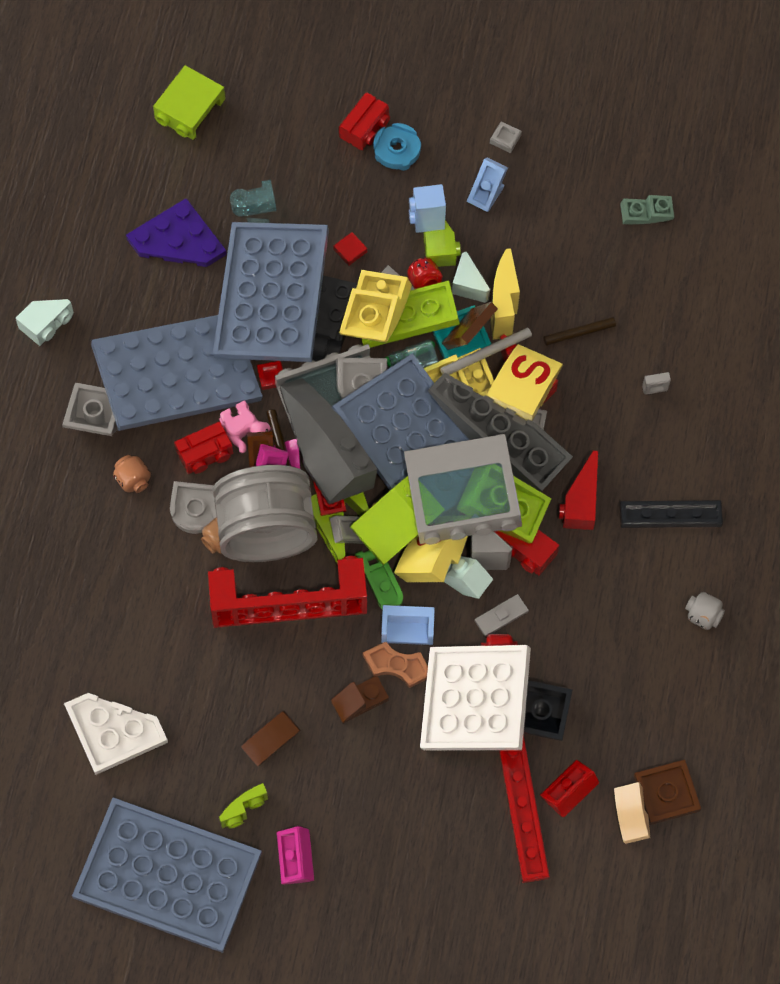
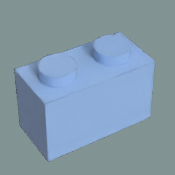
(427, 208)

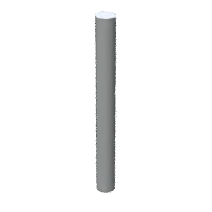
(486, 352)

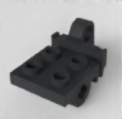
(332, 308)

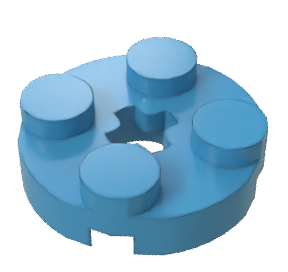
(392, 158)

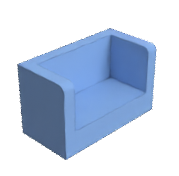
(407, 625)

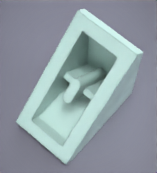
(469, 281)

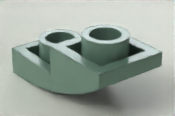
(647, 211)

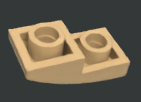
(631, 813)

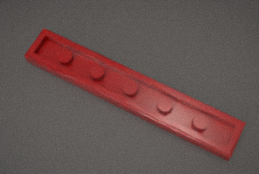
(524, 815)

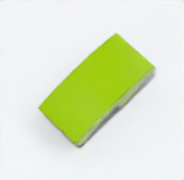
(235, 812)

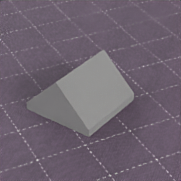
(90, 411)
(490, 551)

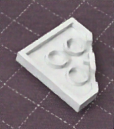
(113, 731)

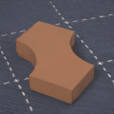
(386, 661)

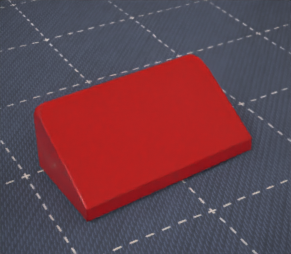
(570, 788)

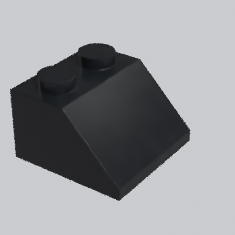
(546, 710)

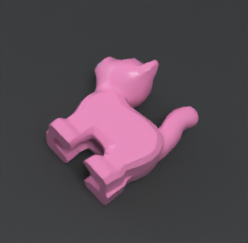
(240, 425)

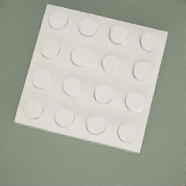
(475, 698)

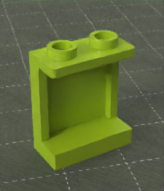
(187, 102)

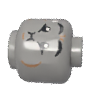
(705, 610)

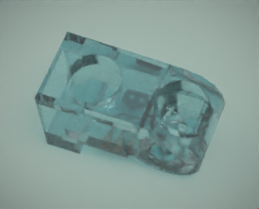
(253, 200)
(422, 351)

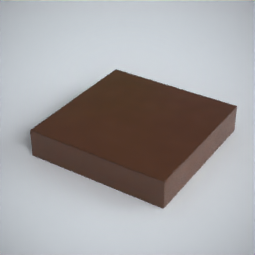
(469, 325)
(668, 792)

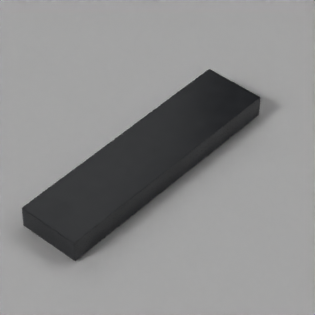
(671, 514)

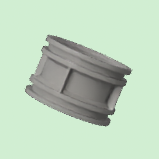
(264, 513)

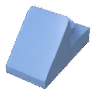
(487, 184)

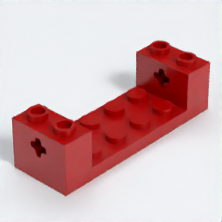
(280, 607)

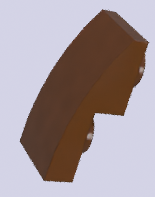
(270, 738)

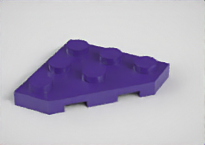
(177, 237)

